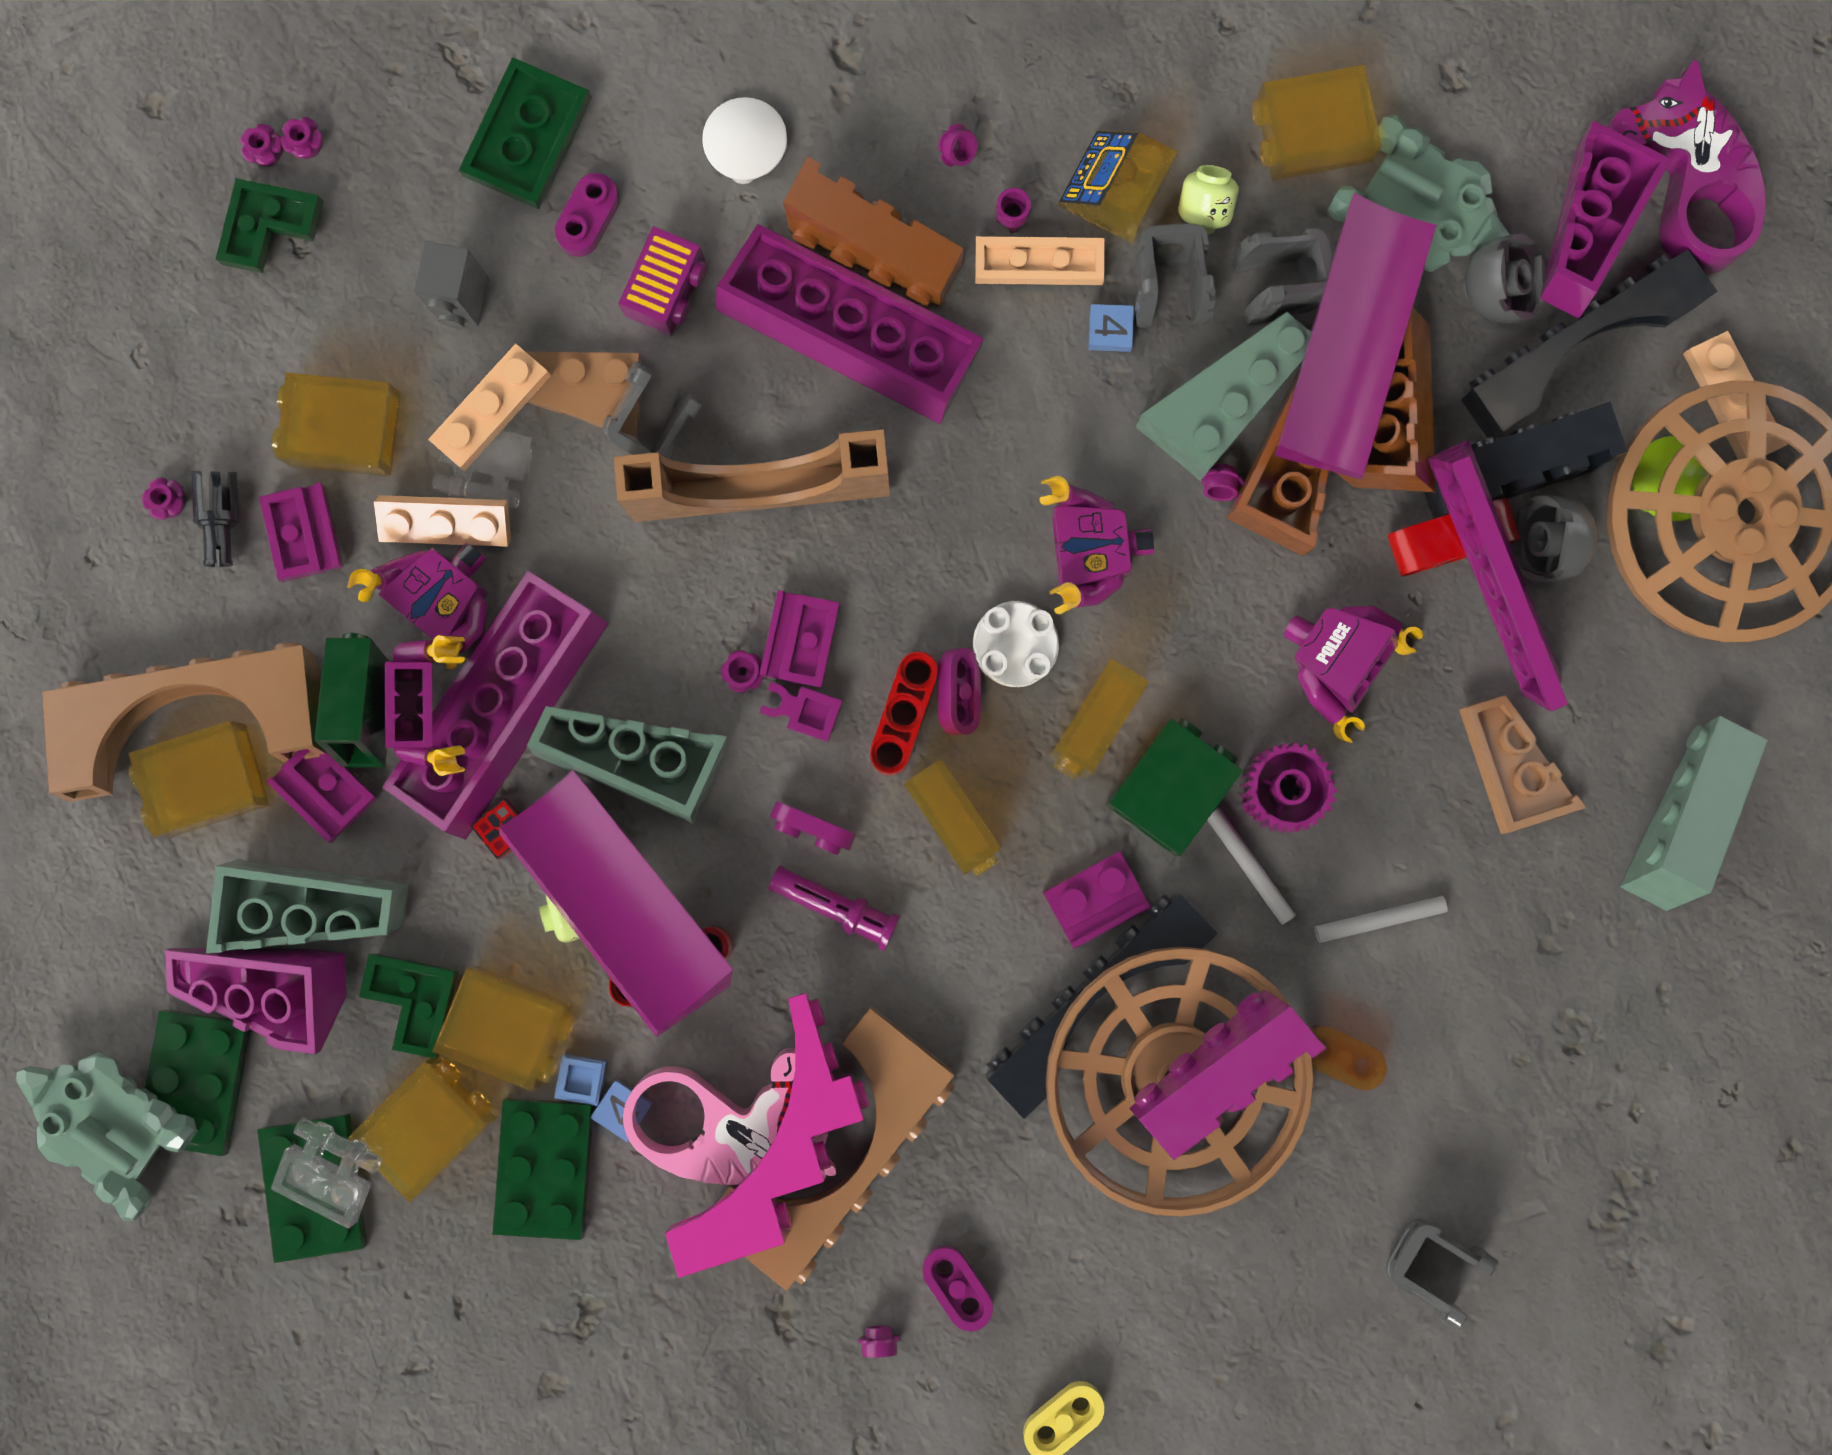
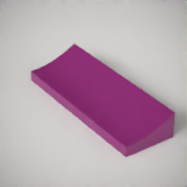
(847, 323)
(1355, 339)
(1498, 575)
(498, 702)
(617, 904)

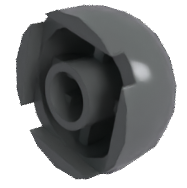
(1505, 280)
(1556, 539)

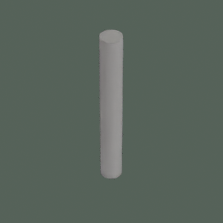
(1251, 866)
(1381, 919)

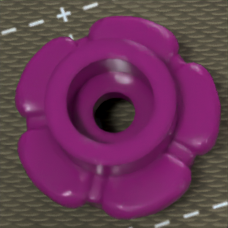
(309, 145)
(965, 146)
(268, 153)
(1222, 483)
(171, 506)
(736, 661)
(879, 1342)

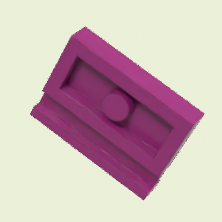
(301, 532)
(800, 639)
(322, 793)
(1096, 899)

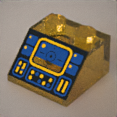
(1118, 181)

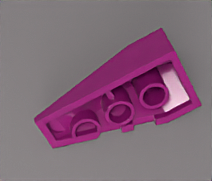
(274, 992)

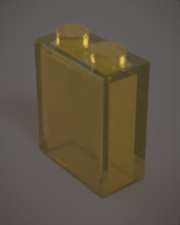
(1316, 122)
(337, 424)
(1097, 720)
(197, 779)
(953, 819)
(505, 1028)
(425, 1127)

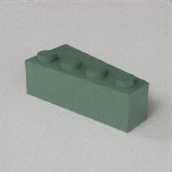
(1219, 403)
(642, 761)
(1696, 816)
(291, 905)

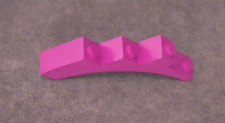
(750, 1216)

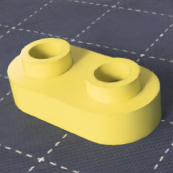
(1068, 1423)

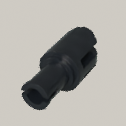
(216, 522)

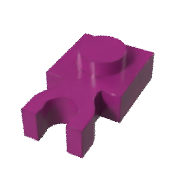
(808, 712)

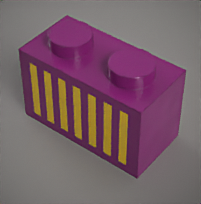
(663, 281)

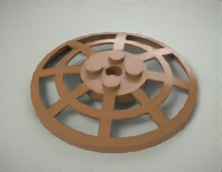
(1716, 512)
(1147, 1063)

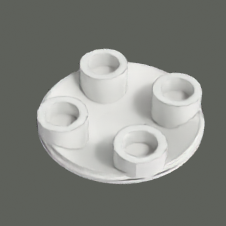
(744, 139)
(1016, 643)

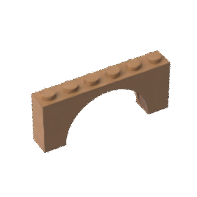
(662, 488)
(93, 720)
(904, 1086)

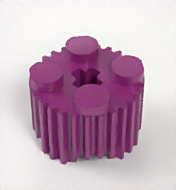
(1307, 775)

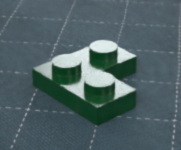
(256, 214)
(422, 992)

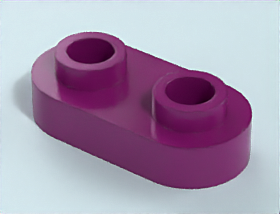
(589, 213)
(959, 691)
(828, 835)
(956, 1286)

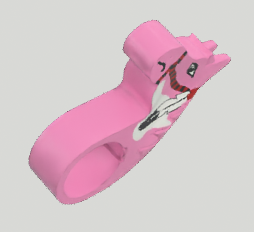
(732, 1135)

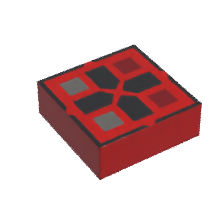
(488, 827)

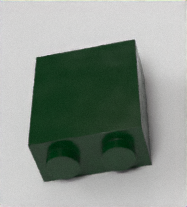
(352, 702)
(1175, 786)

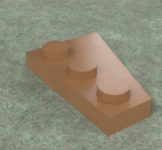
(587, 386)
(1514, 771)

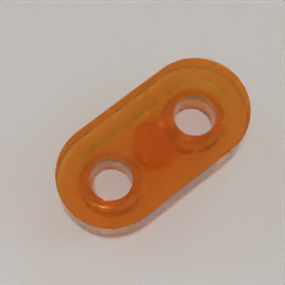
(1343, 1053)

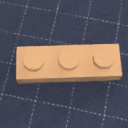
(1039, 260)
(1720, 362)
(490, 407)
(442, 520)

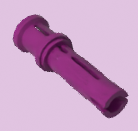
(860, 917)

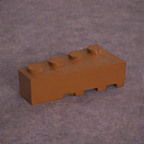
(870, 236)
(1406, 423)
(1281, 495)

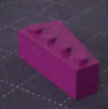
(1601, 205)
(1224, 1072)

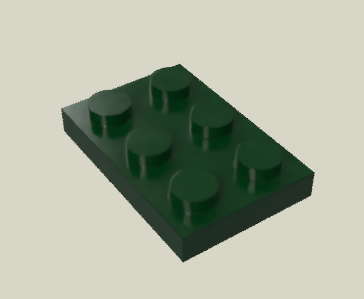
(525, 133)
(199, 1072)
(543, 1169)
(294, 1228)

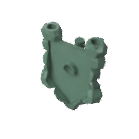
(1429, 188)
(104, 1126)

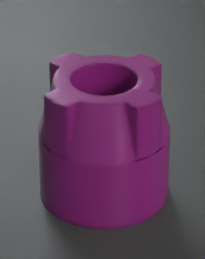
(1013, 199)

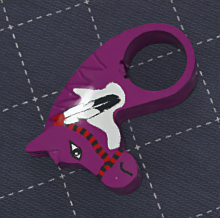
(1707, 163)

